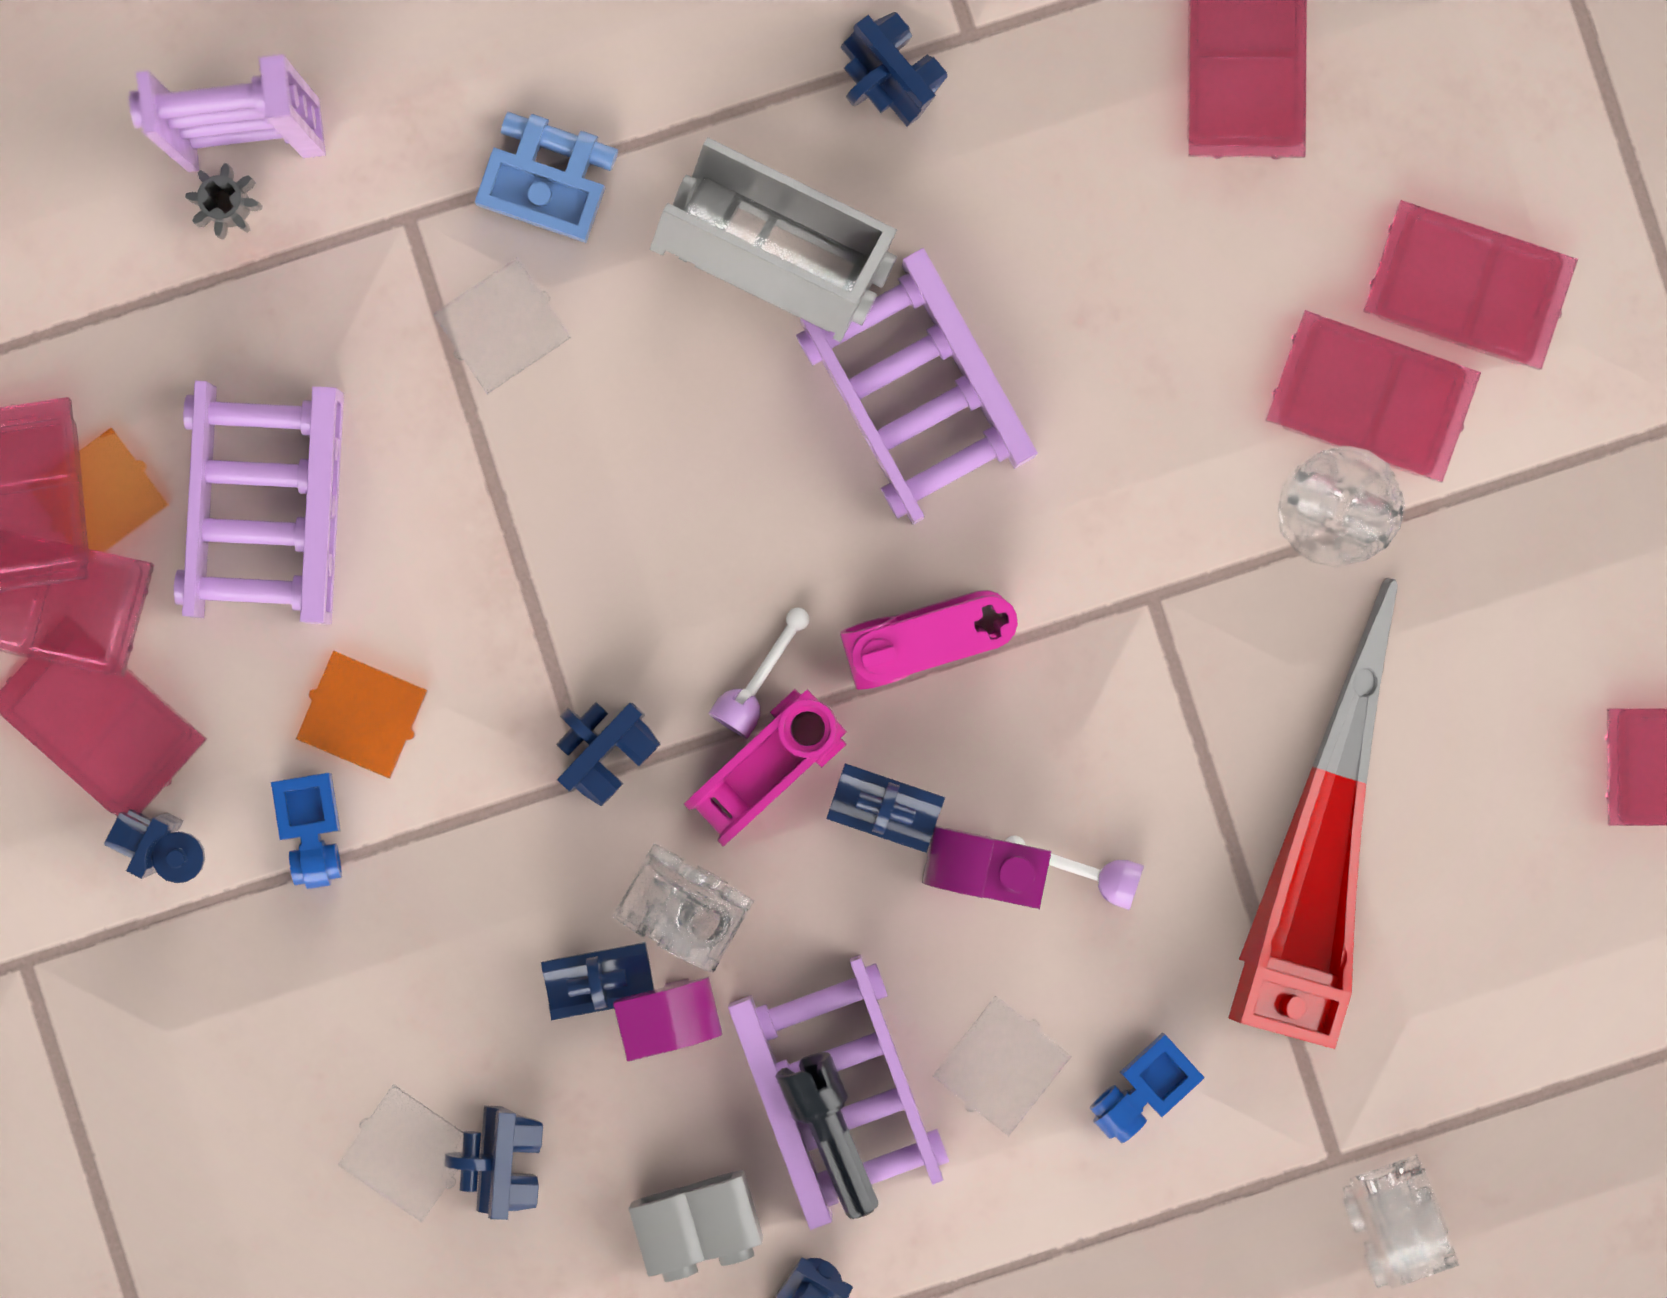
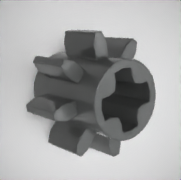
(238, 197)

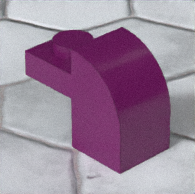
(986, 867)
(667, 1018)

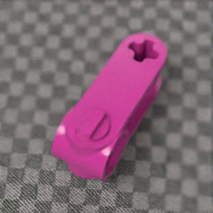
(924, 638)
(766, 767)

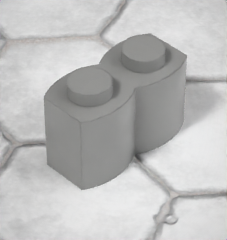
(696, 1225)

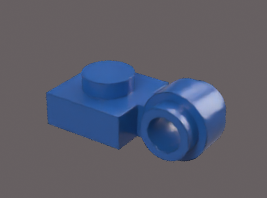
(304, 811)
(1158, 1077)

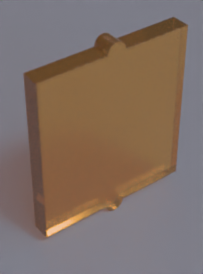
(115, 491)
(361, 714)

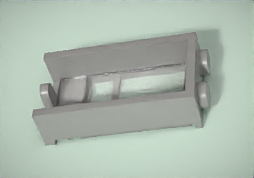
(777, 239)

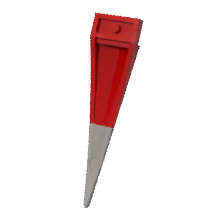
(1304, 928)

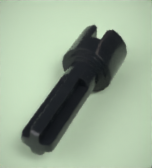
(817, 1099)

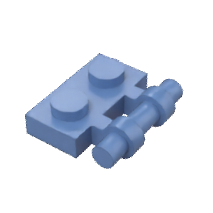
(540, 193)

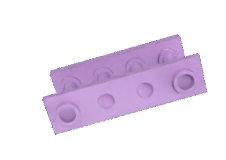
(266, 109)
(974, 389)
(310, 534)
(795, 1139)

